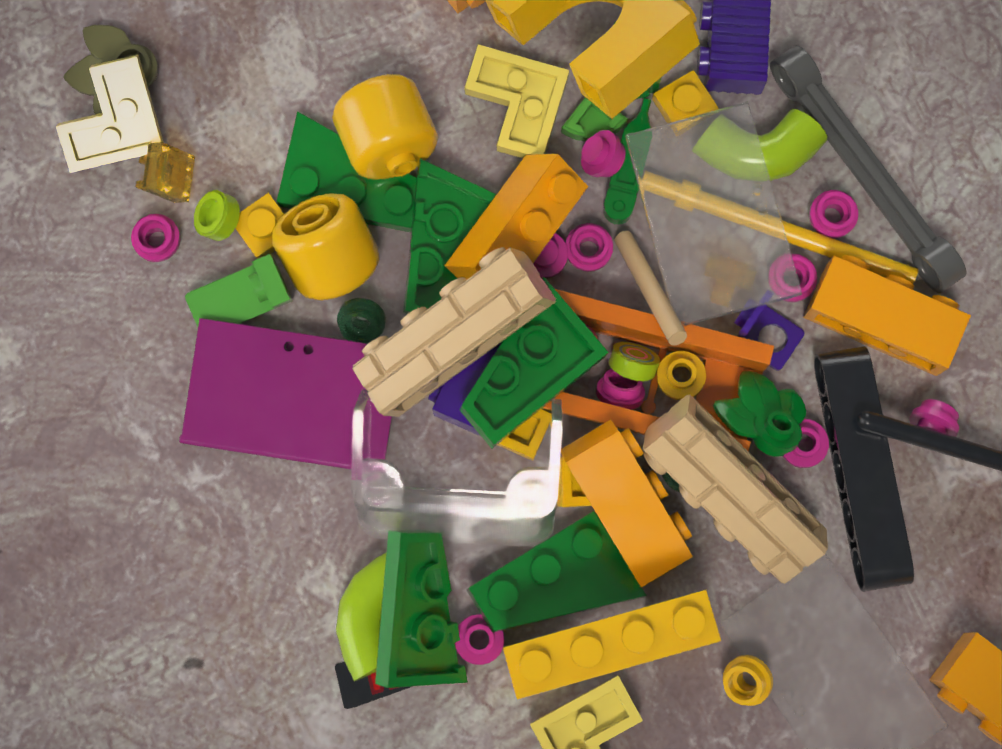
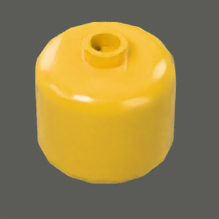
(384, 126)
(325, 246)

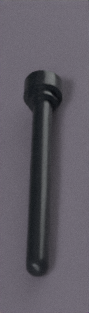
(930, 439)

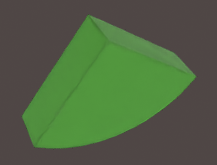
(589, 120)

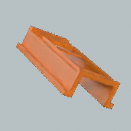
(723, 355)

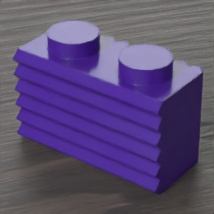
(735, 45)

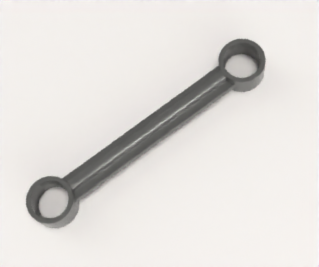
(932, 255)

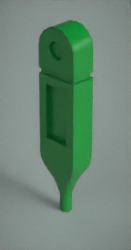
(623, 185)

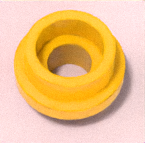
(673, 388)
(738, 689)

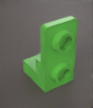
(241, 294)

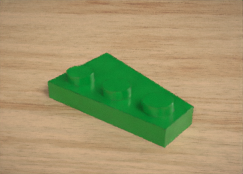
(321, 166)
(442, 218)
(531, 370)
(557, 578)
(415, 616)

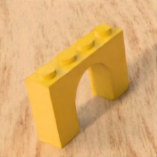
(627, 58)
(611, 644)

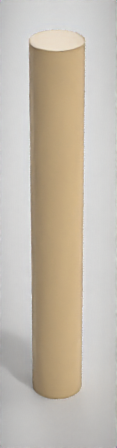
(650, 288)

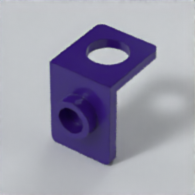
(755, 319)

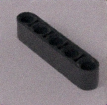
(863, 471)

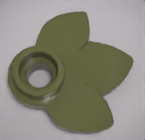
(105, 45)

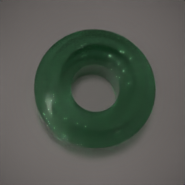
(357, 329)

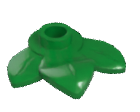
(764, 414)

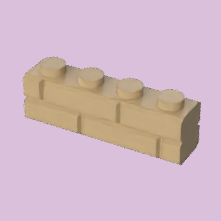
(453, 331)
(734, 490)

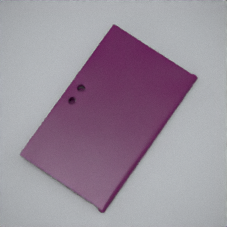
(275, 401)

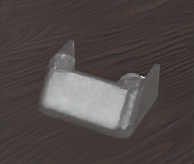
(512, 518)

